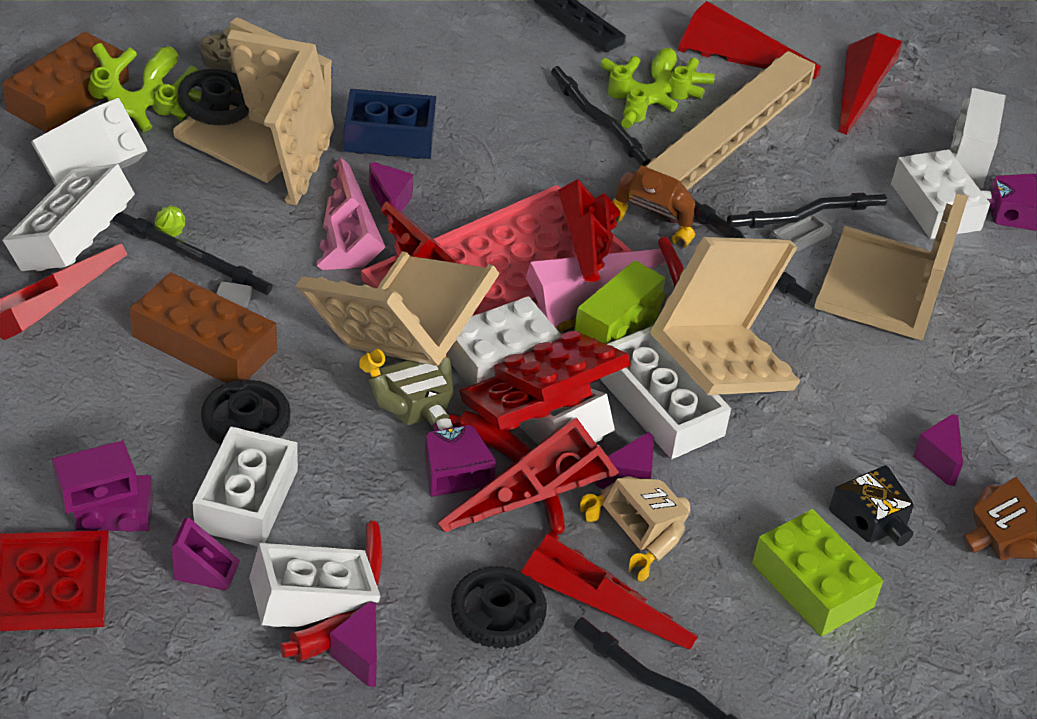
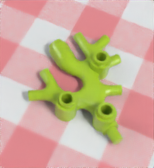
(639, 96)
(162, 97)

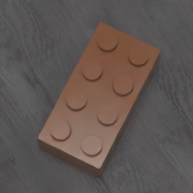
(57, 84)
(203, 329)

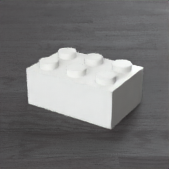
(978, 133)
(933, 180)
(497, 334)
(246, 486)

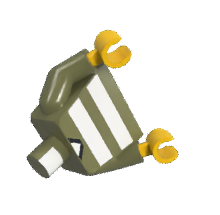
(410, 388)

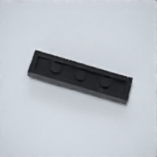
(585, 23)

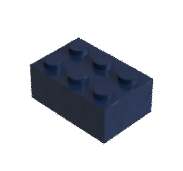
(389, 123)

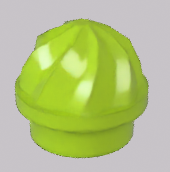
(170, 220)

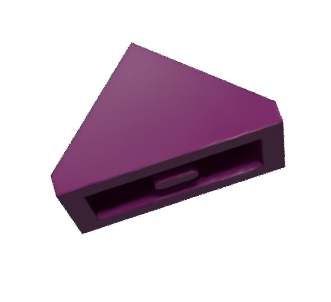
(390, 185)
(941, 449)
(632, 461)
(201, 558)
(355, 644)

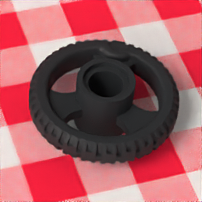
(215, 97)
(246, 409)
(499, 607)

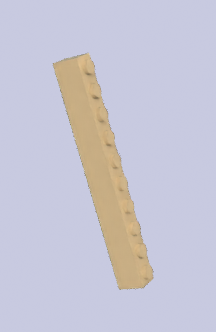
(735, 120)

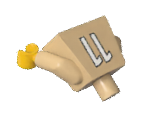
(646, 513)

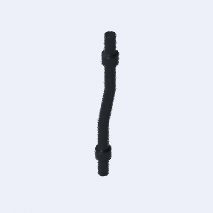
(630, 144)
(759, 219)
(239, 275)
(786, 282)
(609, 646)

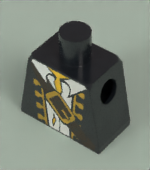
(874, 506)

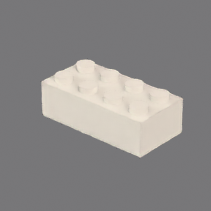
(69, 218)
(666, 397)

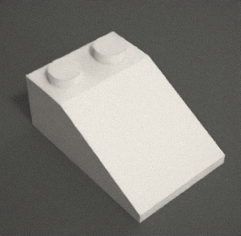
(90, 140)
(592, 413)
(309, 583)

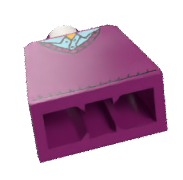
(1014, 200)
(456, 459)

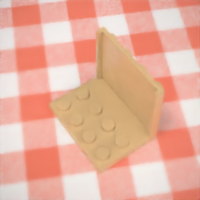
(288, 94)
(244, 143)
(889, 280)
(411, 312)
(712, 314)

